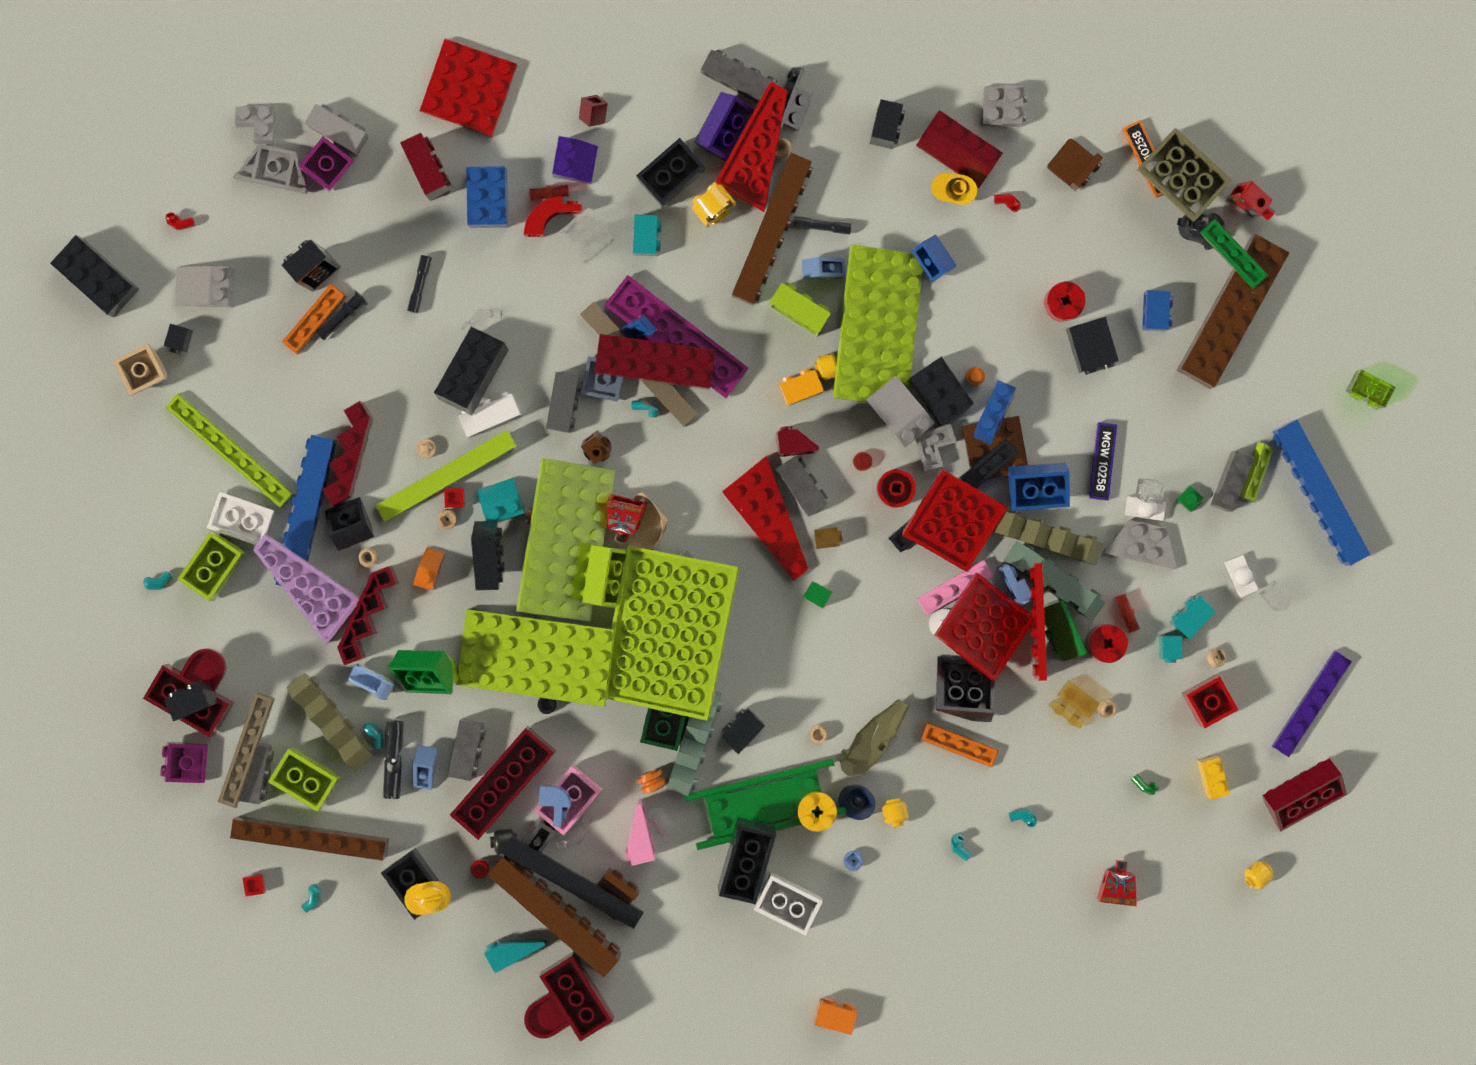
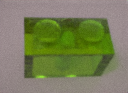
(1370, 389)

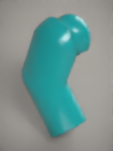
(157, 584)

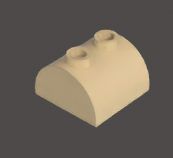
(140, 369)

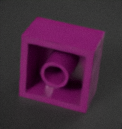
(325, 164)

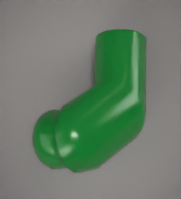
(1143, 786)

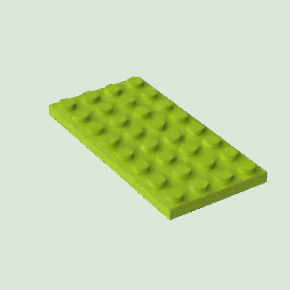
(877, 321)
(564, 524)
(536, 657)

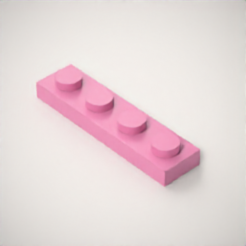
(952, 588)

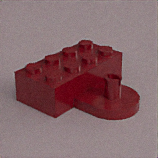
(202, 665)
(570, 1002)

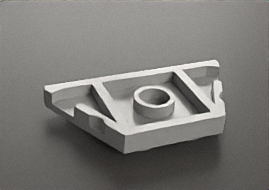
(273, 168)
(1143, 544)

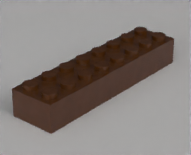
(1231, 316)
(556, 914)

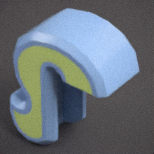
(371, 681)

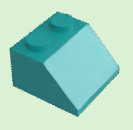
(501, 501)

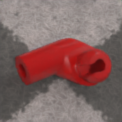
(1009, 200)
(177, 223)

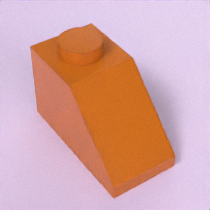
(429, 569)

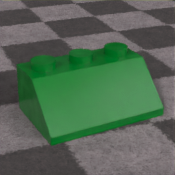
(1062, 632)
(423, 671)

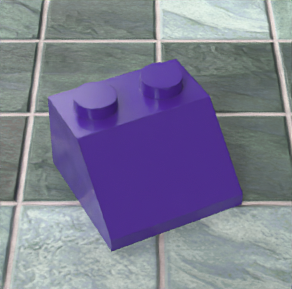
(574, 160)

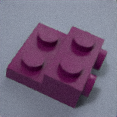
(184, 762)

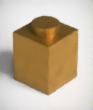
(827, 537)

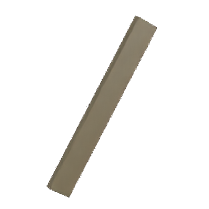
(664, 392)

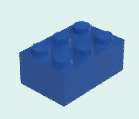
(487, 197)
(1039, 486)

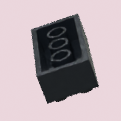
(310, 265)
(94, 276)
(471, 371)
(746, 860)

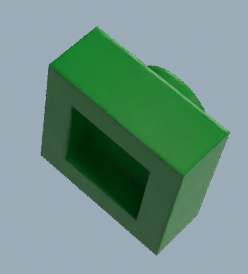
(1189, 498)

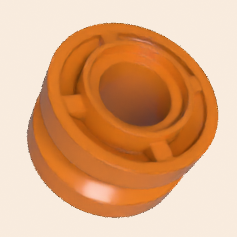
(652, 781)

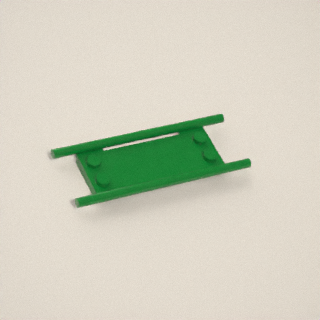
(760, 802)

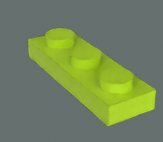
(1252, 484)

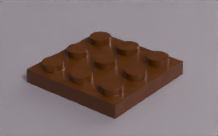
(1010, 430)

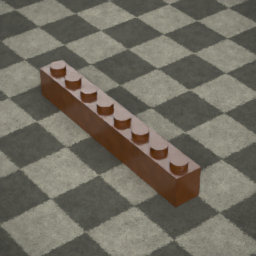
(771, 229)
(309, 838)

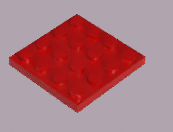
(468, 87)
(954, 520)
(984, 626)

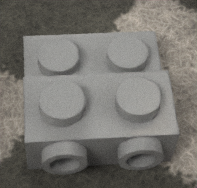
(1004, 106)

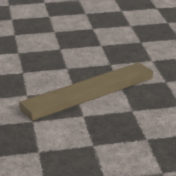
(246, 750)

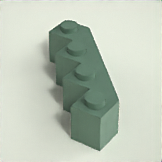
(1056, 581)
(691, 751)

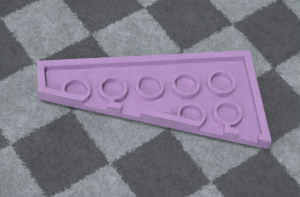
(314, 593)

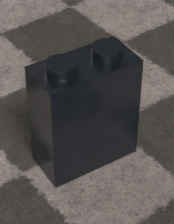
(1092, 345)

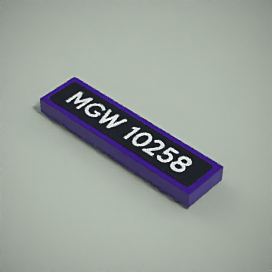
(1103, 461)

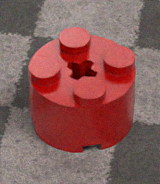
(1054, 306)
(894, 499)
(1117, 641)

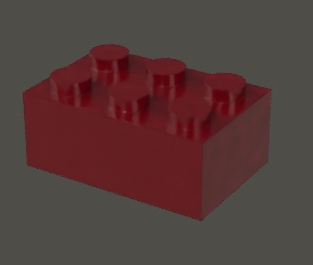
(426, 166)

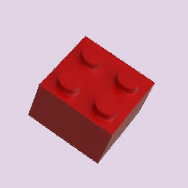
(1210, 701)

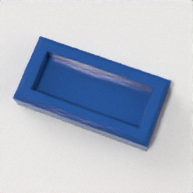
(638, 328)

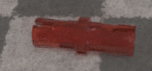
(549, 192)
(1127, 613)

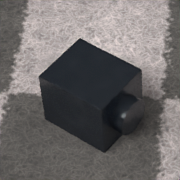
(178, 338)

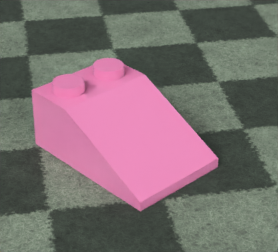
(640, 843)

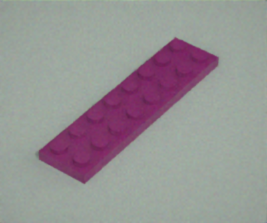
(634, 301)

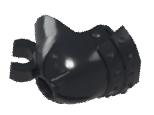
(1191, 230)

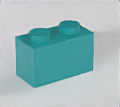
(645, 235)
(1192, 616)

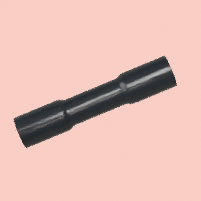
(809, 223)
(422, 272)

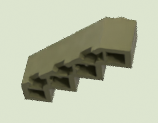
(1053, 539)
(327, 717)

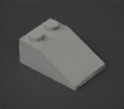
(205, 286)
(900, 411)

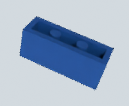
(994, 412)

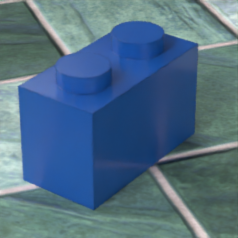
(933, 258)
(1156, 310)

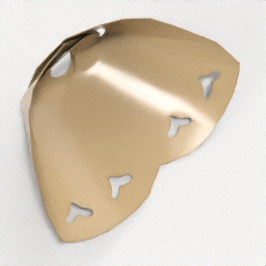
(651, 527)

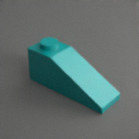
(510, 951)

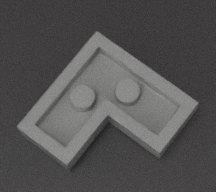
(260, 118)
(930, 442)

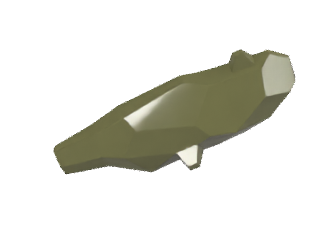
(867, 750)

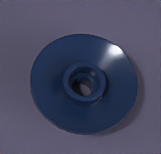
(857, 809)

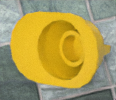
(954, 188)
(427, 898)

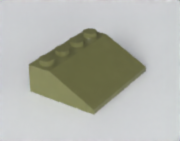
(1184, 174)

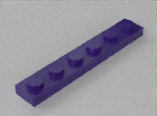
(1311, 703)

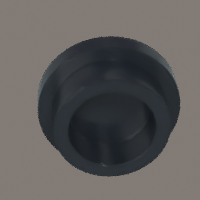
(546, 705)

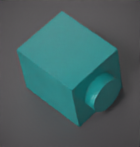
(1170, 648)

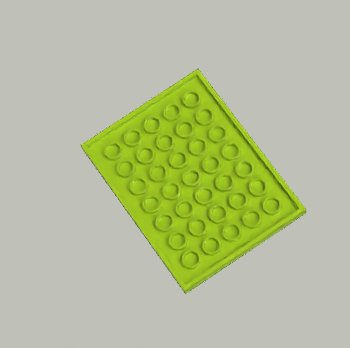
(670, 631)

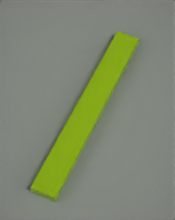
(229, 450)
(446, 475)

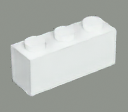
(490, 415)

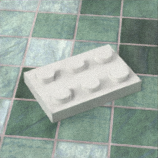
(240, 518)

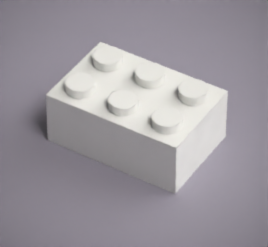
(788, 903)

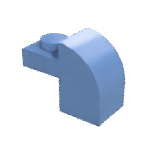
(555, 797)

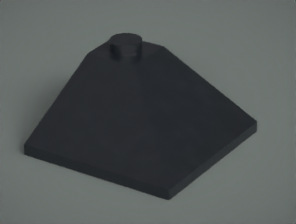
(964, 690)

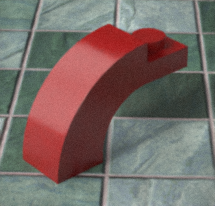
(545, 211)

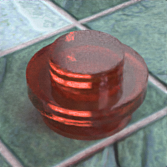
(862, 461)

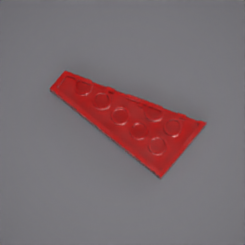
(752, 160)
(762, 507)
(1038, 650)

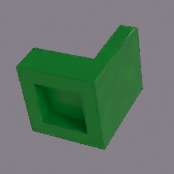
(817, 594)

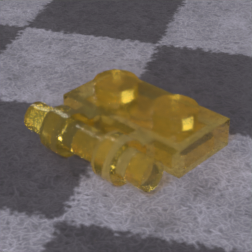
(1078, 699)

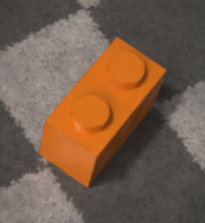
(835, 1016)

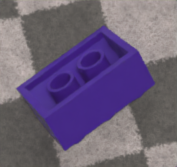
(724, 126)

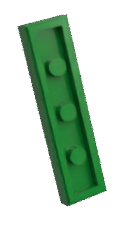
(1233, 254)

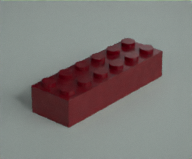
(654, 361)
(502, 782)

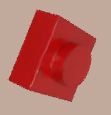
(454, 497)
(254, 885)

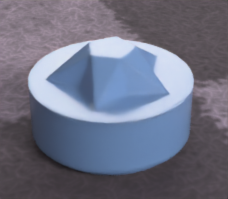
(853, 861)

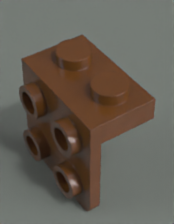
(1074, 164)
(616, 884)

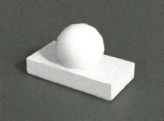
(1141, 509)
(1241, 576)

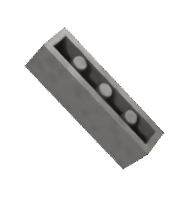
(735, 75)

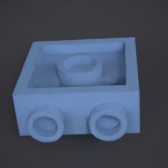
(1018, 588)

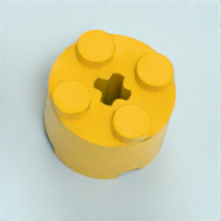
(713, 205)
(824, 819)

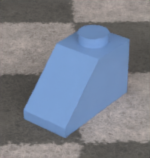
(823, 268)
(424, 767)

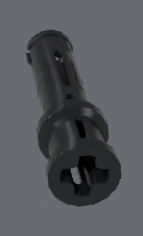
(348, 309)

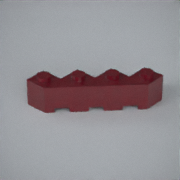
(354, 445)
(361, 623)

